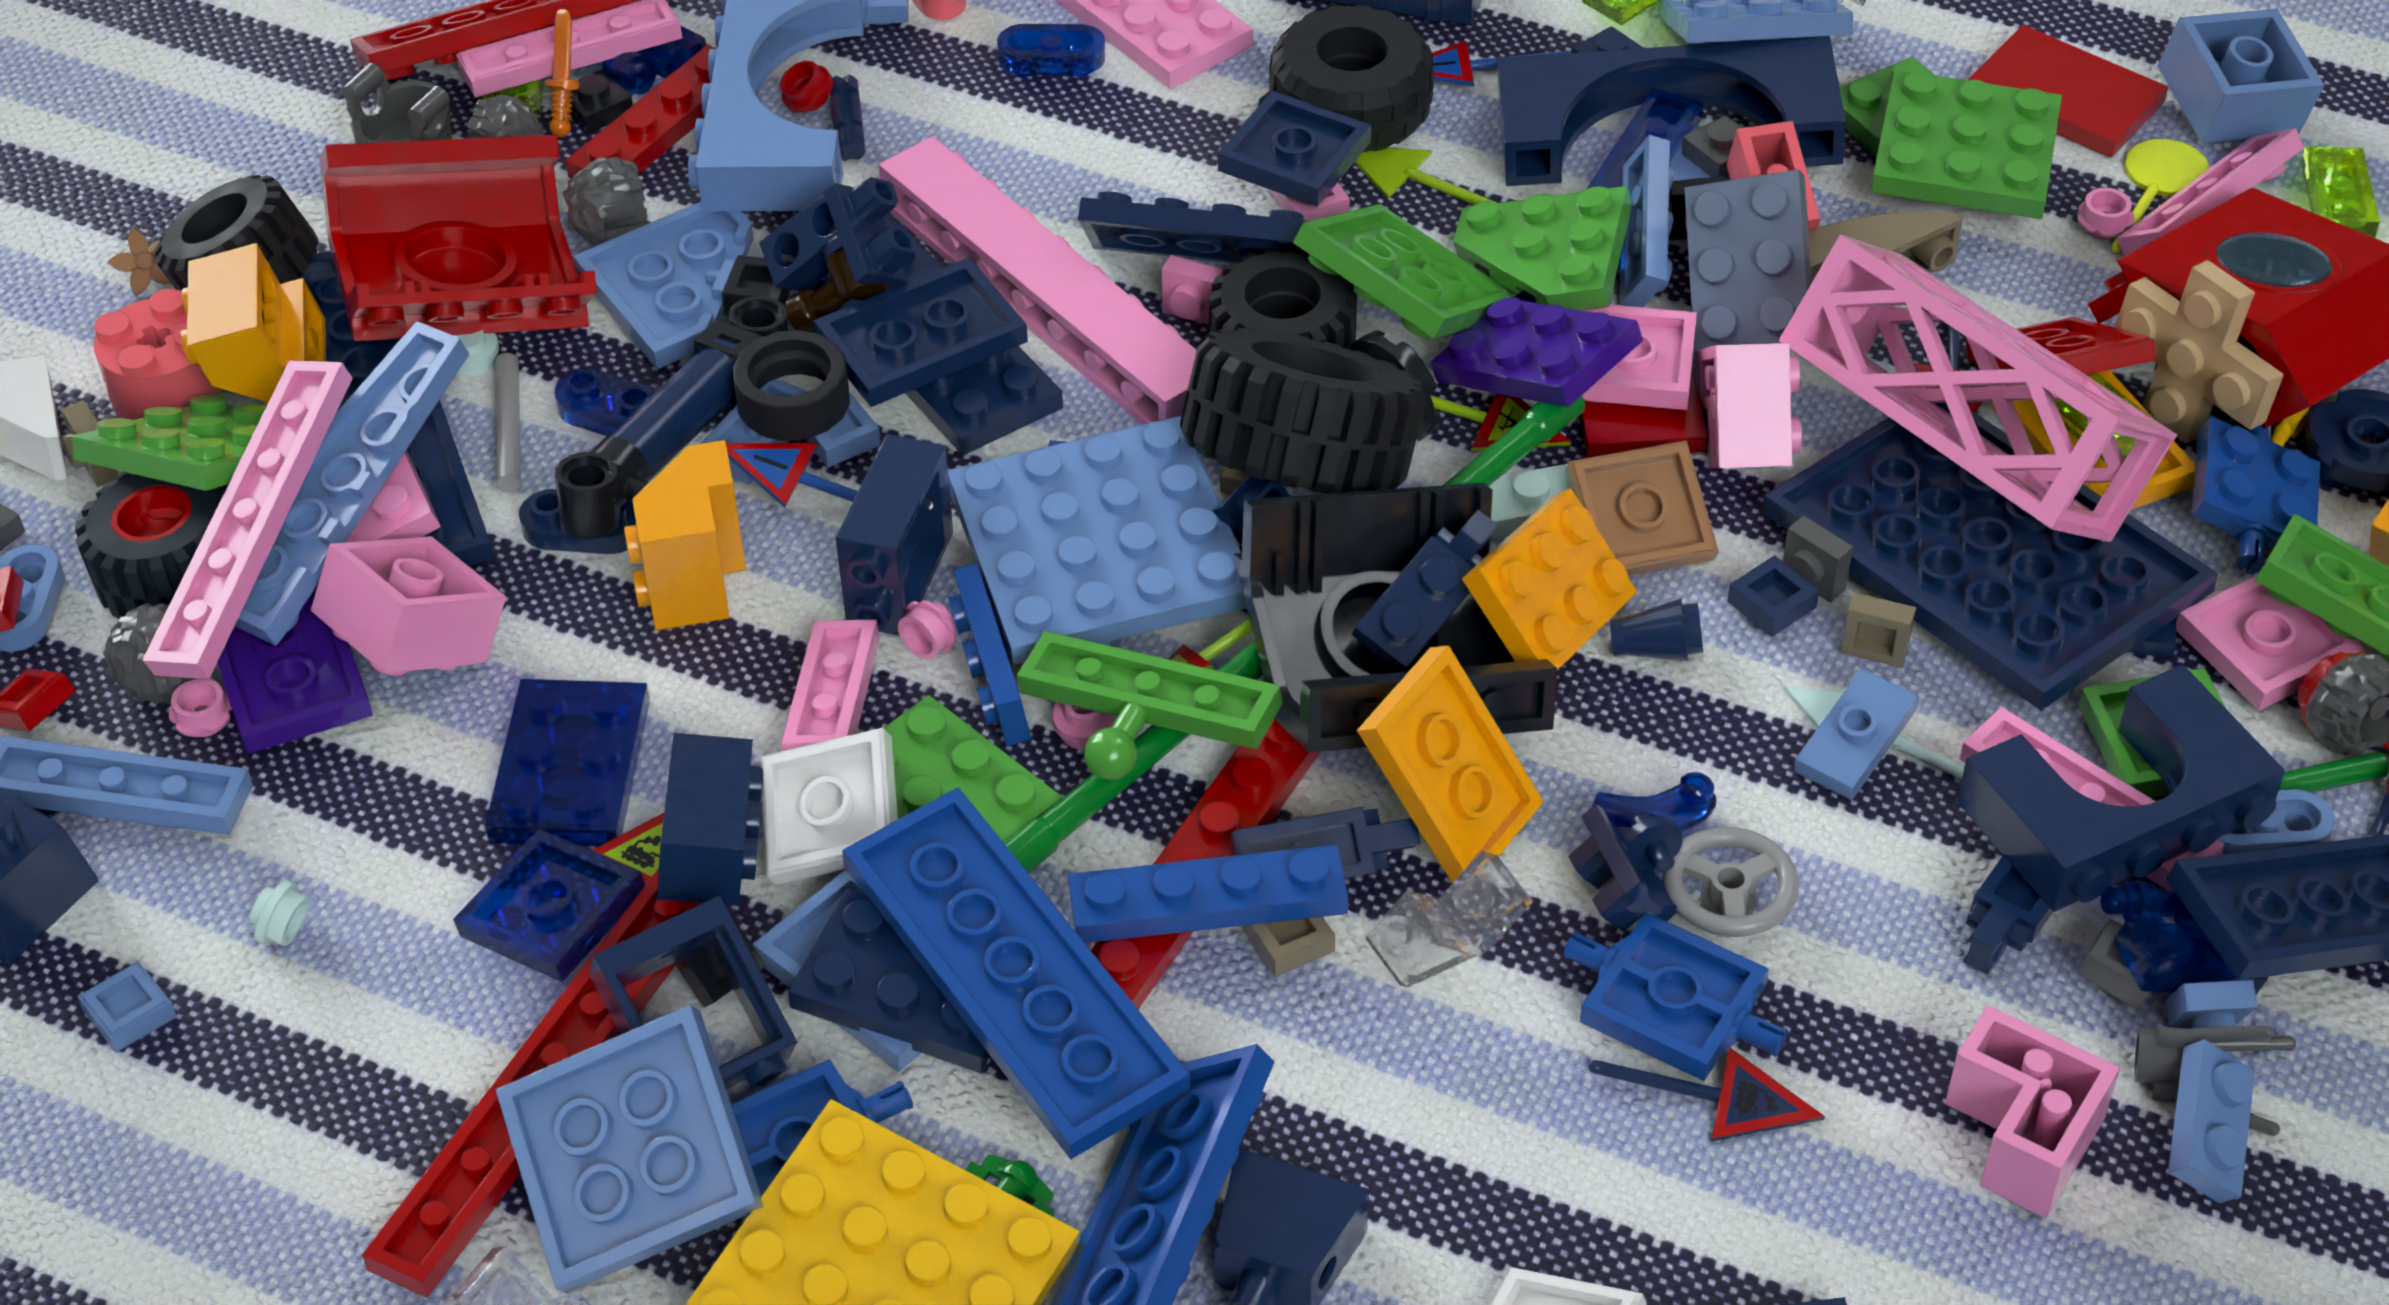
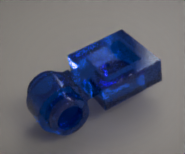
(638, 69)

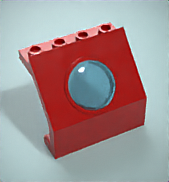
(2315, 285)

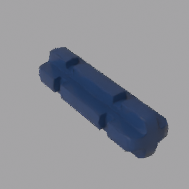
(847, 116)

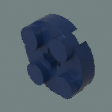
(2336, 441)

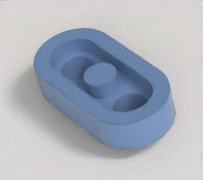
(42, 586)
(2295, 810)

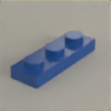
(987, 655)

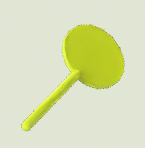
(2161, 169)

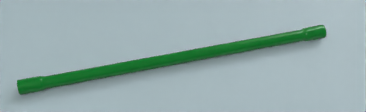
(1044, 834)

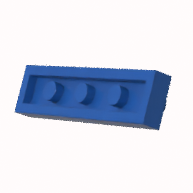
(1208, 893)

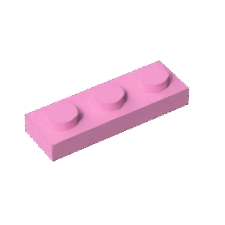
(832, 682)

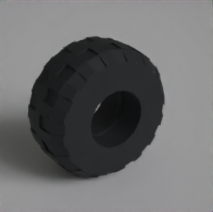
(1358, 66)

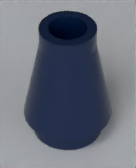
(1659, 632)

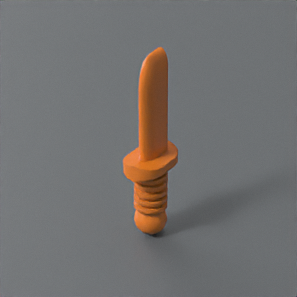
(561, 79)

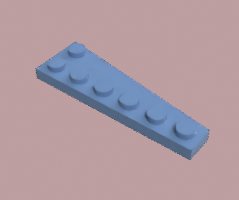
(349, 471)

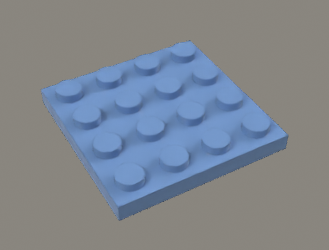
(1098, 537)

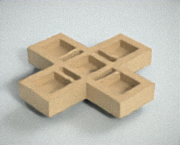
(2200, 352)

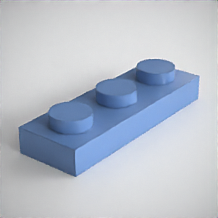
(1644, 253)

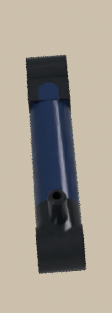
(599, 482)

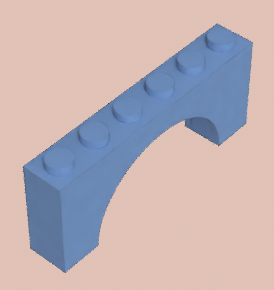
(744, 149)

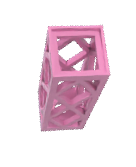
(1856, 300)

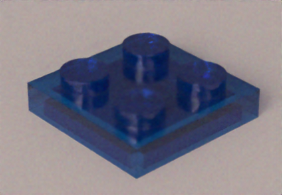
(549, 904)

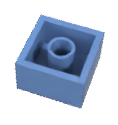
(2239, 75)

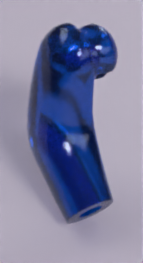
(1684, 804)

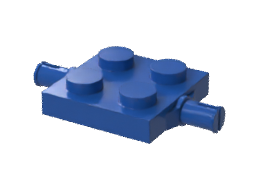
(2251, 487)
(1674, 995)
(781, 1114)

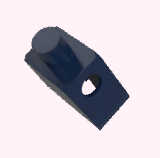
(38, 876)
(1285, 1232)

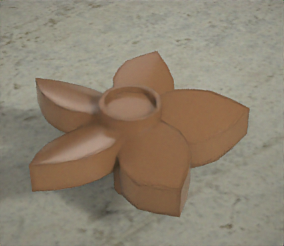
(139, 262)

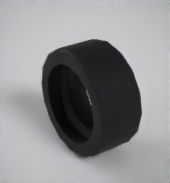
(798, 415)

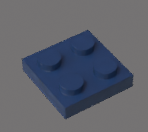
(1294, 148)

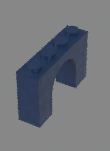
(2080, 846)

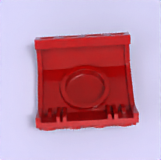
(451, 237)

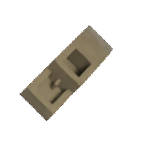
(1921, 236)

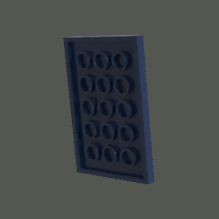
(1983, 572)

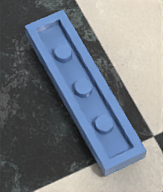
(122, 785)

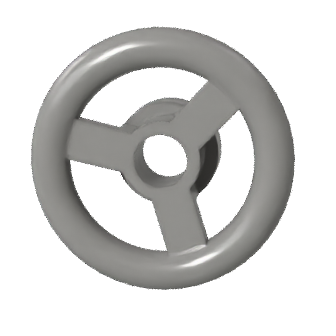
(1730, 887)

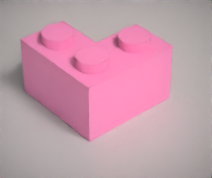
(1750, 404)
(2038, 1097)

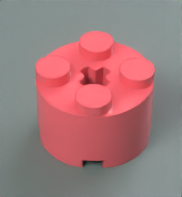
(145, 358)

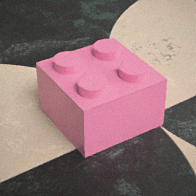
(407, 604)

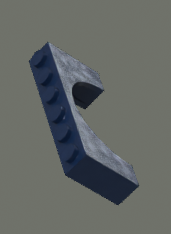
(1771, 81)

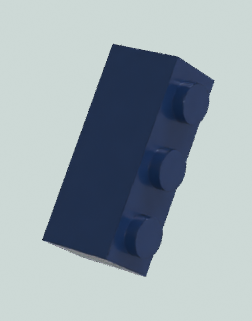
(709, 819)

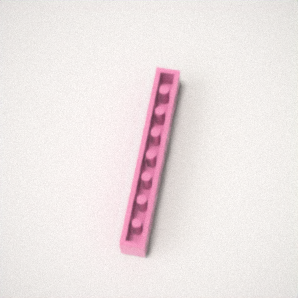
(1044, 280)

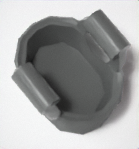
(403, 110)

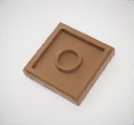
(1646, 506)

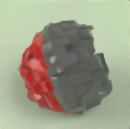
(2346, 702)

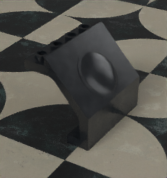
(1317, 570)

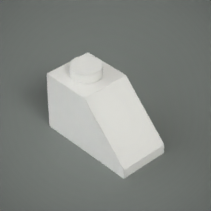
(30, 417)

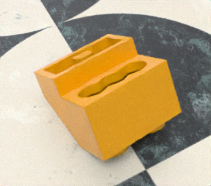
(247, 323)
(686, 538)

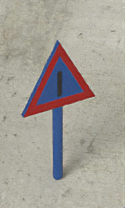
(1455, 66)
(781, 468)

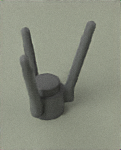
(2161, 1050)

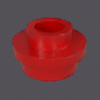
(806, 86)

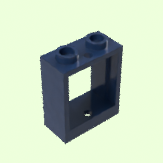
(892, 534)
(678, 938)

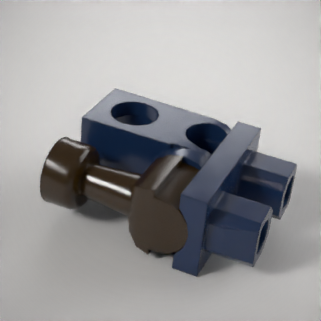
(842, 237)

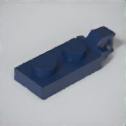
(1424, 594)
(1356, 831)
(2003, 914)

